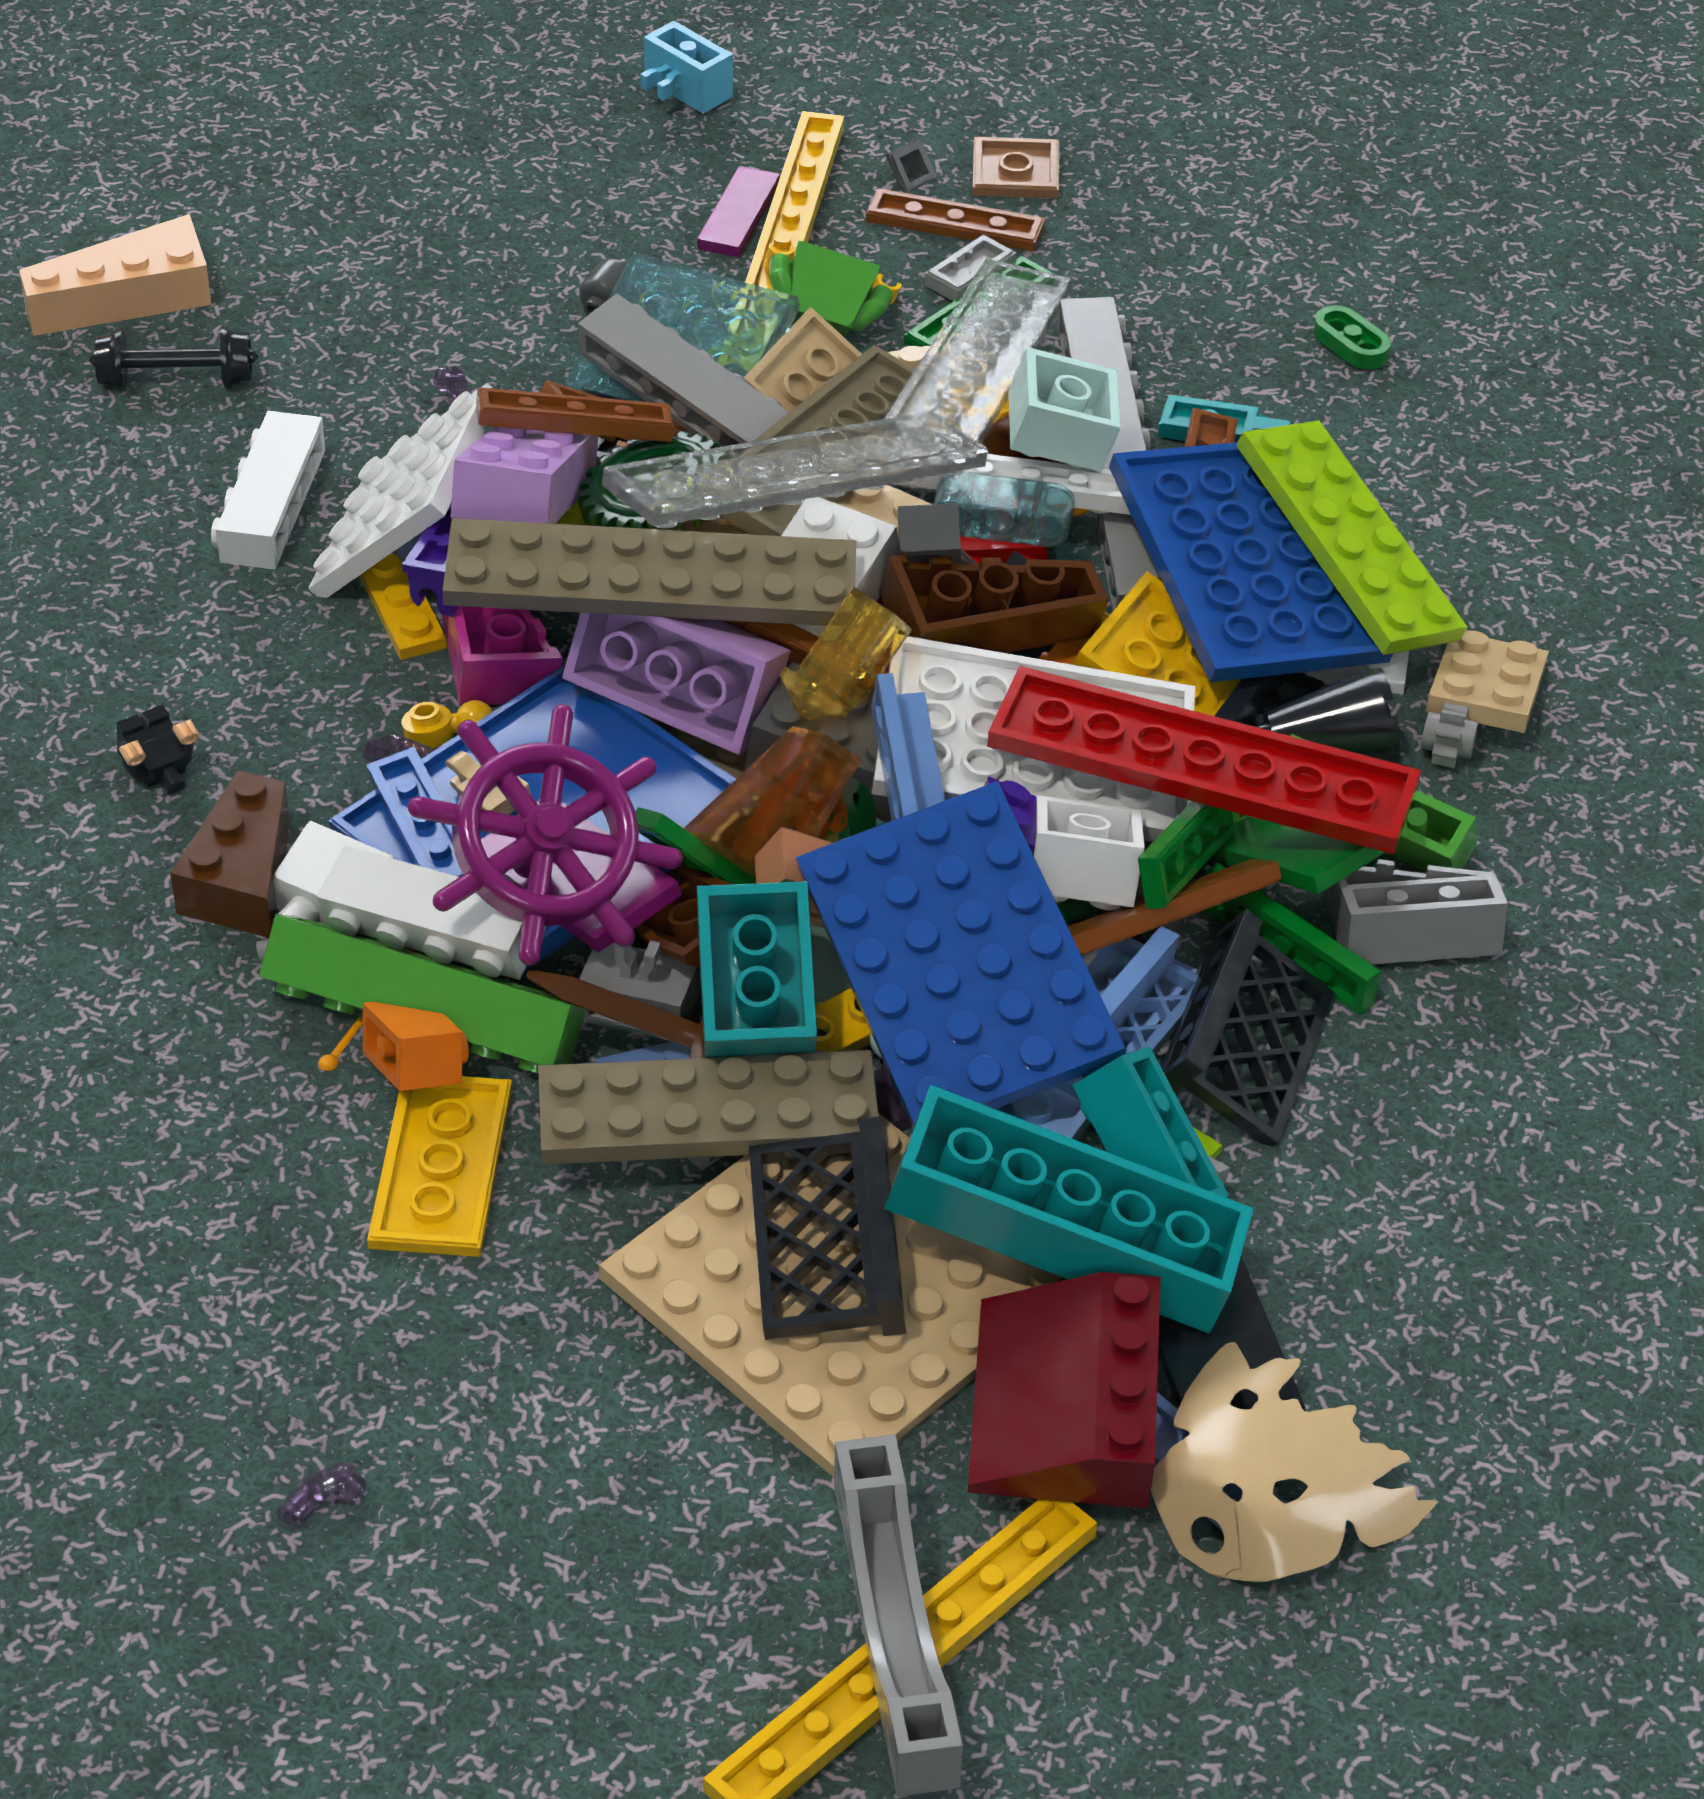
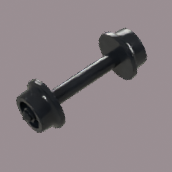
(113, 359)

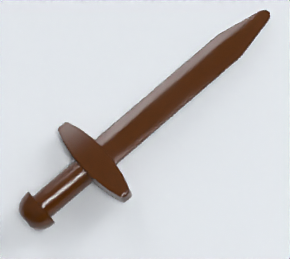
(623, 1010)

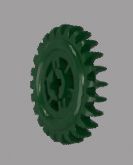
(603, 508)

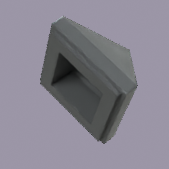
(909, 159)

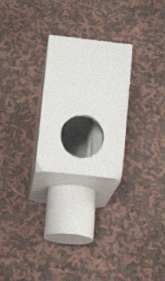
(307, 868)

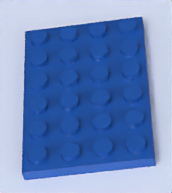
(1237, 566)
(960, 954)

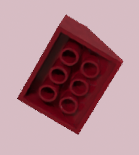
(1068, 1391)

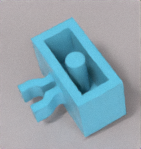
(687, 67)

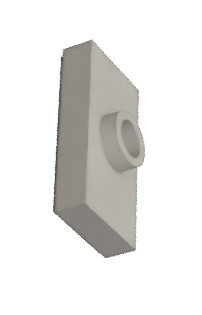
(956, 272)

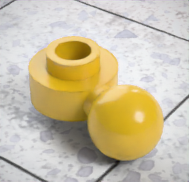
(436, 725)

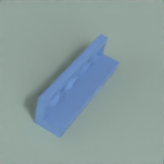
(905, 748)
(1131, 995)

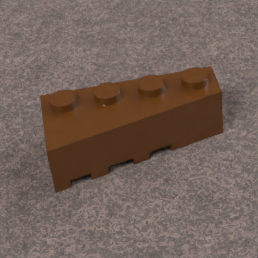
(995, 602)

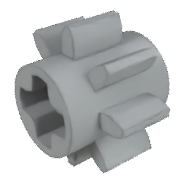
(1449, 735)

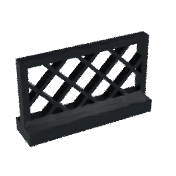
(1207, 1015)
(875, 1235)

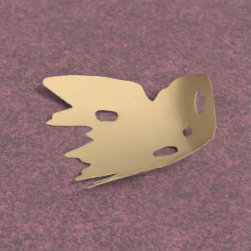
(1268, 1446)

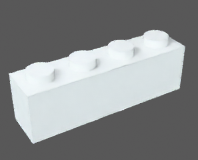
(269, 490)
(395, 906)

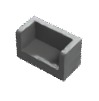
(929, 532)

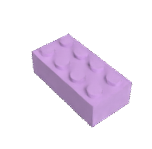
(521, 475)
(679, 671)

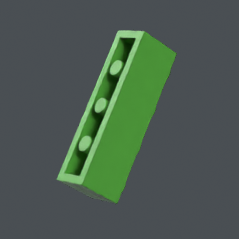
(1435, 834)

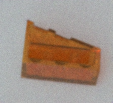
(785, 787)

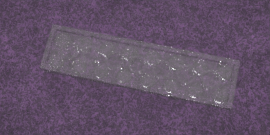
(981, 346)
(793, 468)

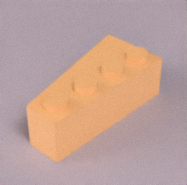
(118, 279)

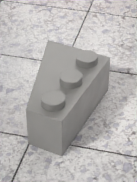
(1418, 915)

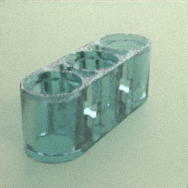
(1008, 508)

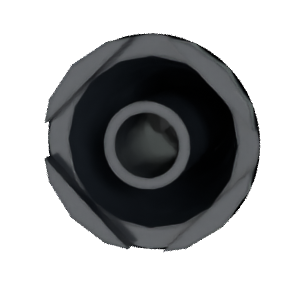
(1343, 716)

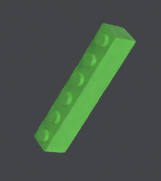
(357, 970)

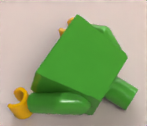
(834, 284)

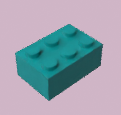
(756, 969)

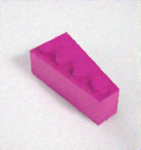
(497, 653)

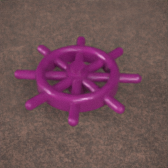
(545, 834)

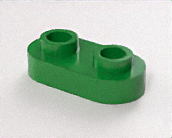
(1352, 337)

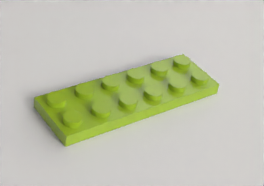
(1351, 537)

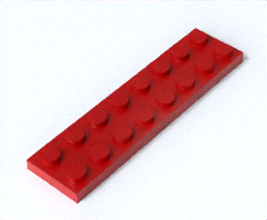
(1205, 759)

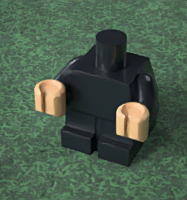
(156, 749)

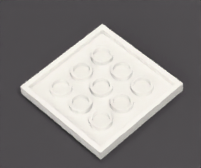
(398, 496)

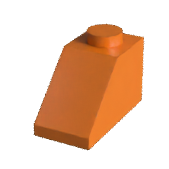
(413, 1046)

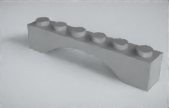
(905, 1669)

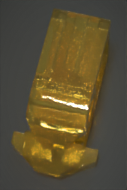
(845, 659)

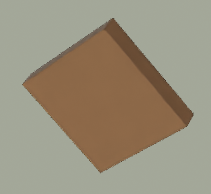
(1015, 167)

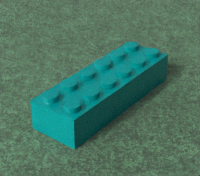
(1068, 1205)

